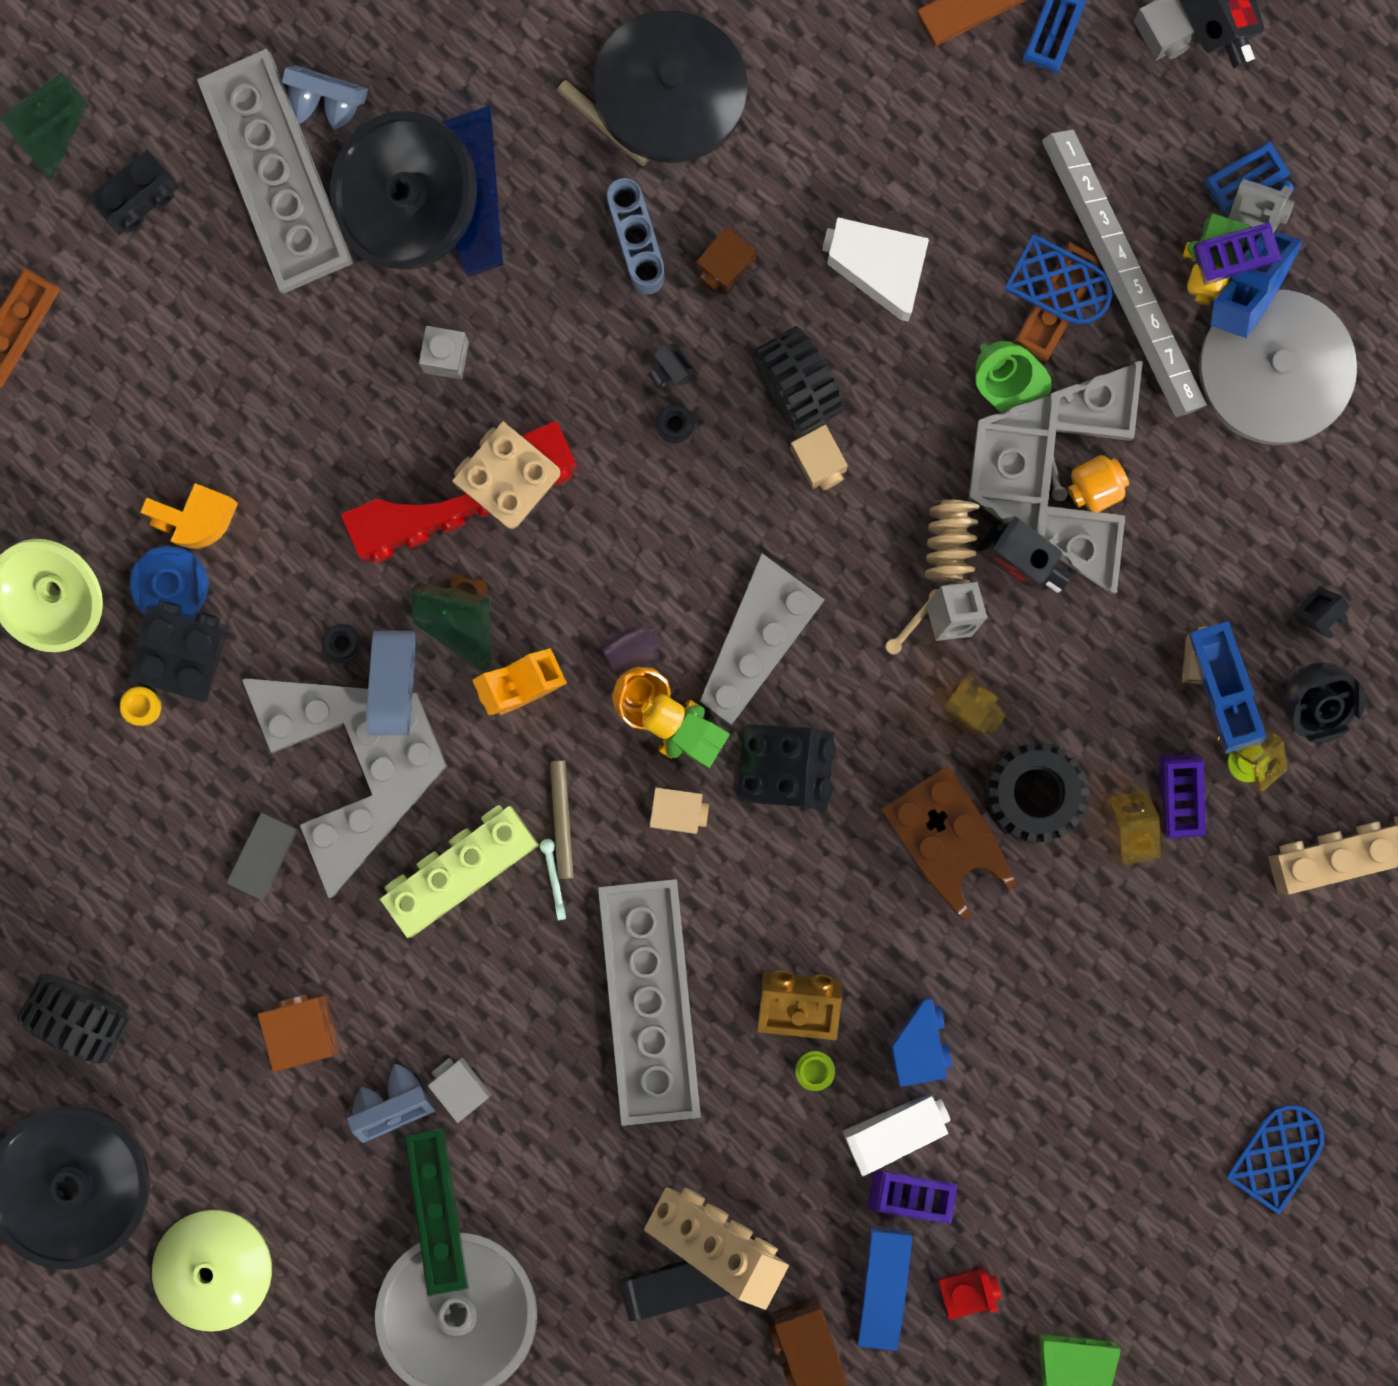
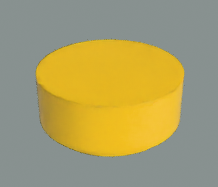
(140, 706)

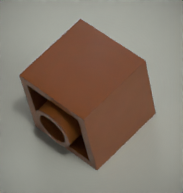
(298, 1032)

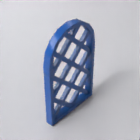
(1056, 311)
(1308, 1163)

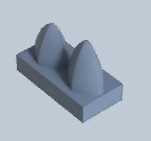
(307, 87)
(405, 1104)

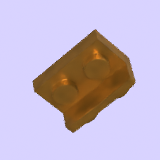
(800, 1005)

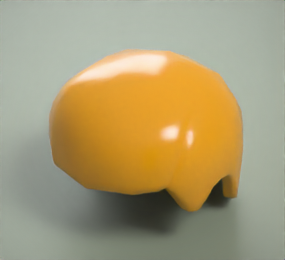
(634, 689)

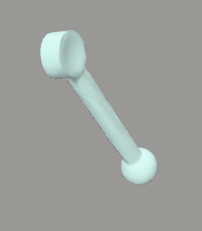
(547, 847)

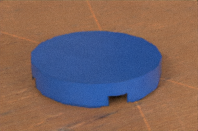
(182, 579)

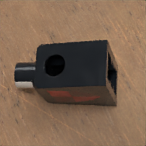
(1226, 26)
(1012, 544)

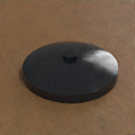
(670, 86)
(403, 190)
(71, 1187)

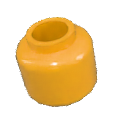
(1098, 483)

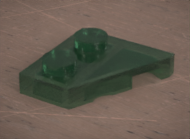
(47, 122)
(455, 620)

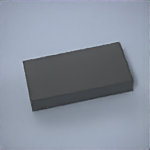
(262, 856)

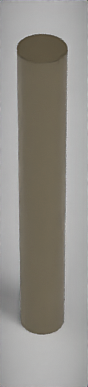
(589, 110)
(561, 819)

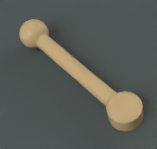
(894, 645)

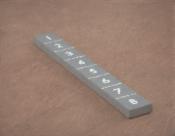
(1124, 273)

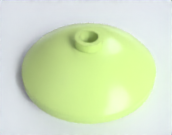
(38, 611)
(233, 1254)

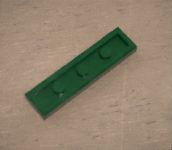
(436, 1212)

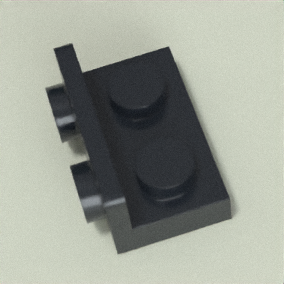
(133, 193)

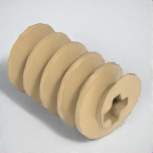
(951, 541)

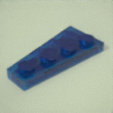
(482, 242)

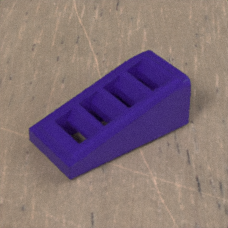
(1205, 262)
(1197, 794)
(880, 1188)

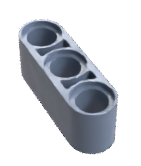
(635, 218)
(391, 682)

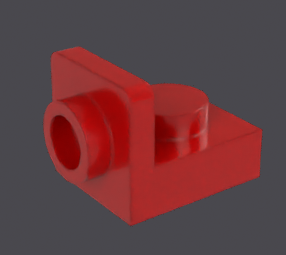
(969, 1292)

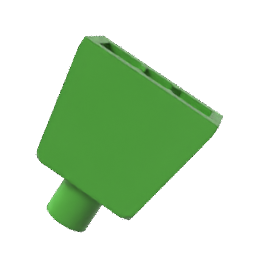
(1077, 1361)

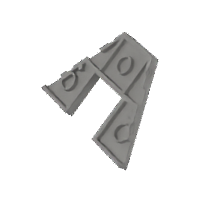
(1016, 462)
(394, 767)

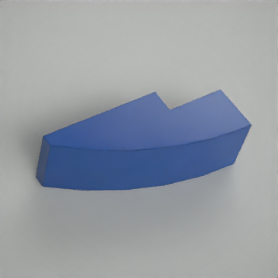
(1250, 293)
(1227, 687)
(884, 1288)

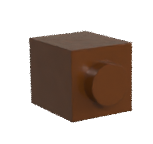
(725, 261)

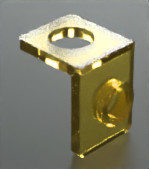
(1260, 757)
(1137, 830)

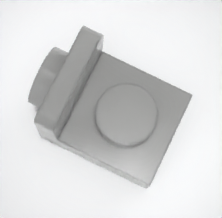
(1261, 204)

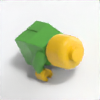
(1213, 227)
(683, 729)

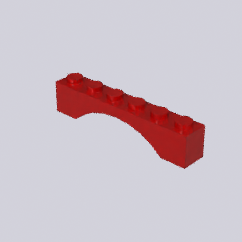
(384, 526)

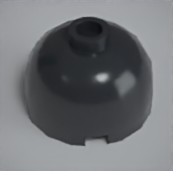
(1322, 701)

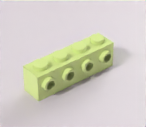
(458, 871)

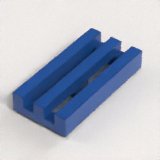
(1043, 60)
(1218, 195)

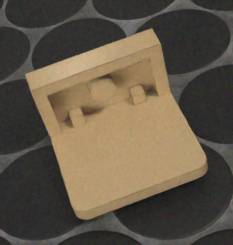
(506, 475)

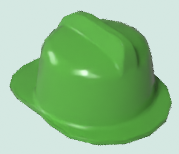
(1010, 375)

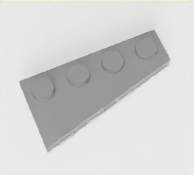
(761, 633)

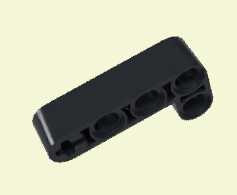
(667, 1290)

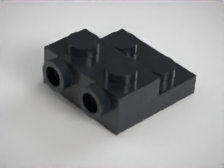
(178, 650)

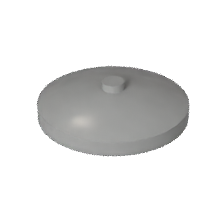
(1283, 377)
(459, 1335)

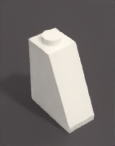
(878, 262)
(896, 1133)

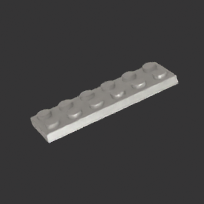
(275, 171)
(649, 1002)

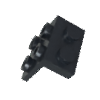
(786, 766)

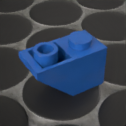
(917, 1046)

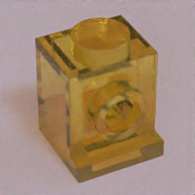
(975, 707)

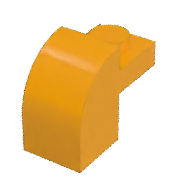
(200, 523)
(519, 682)

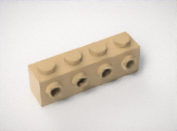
(1335, 858)
(717, 1247)

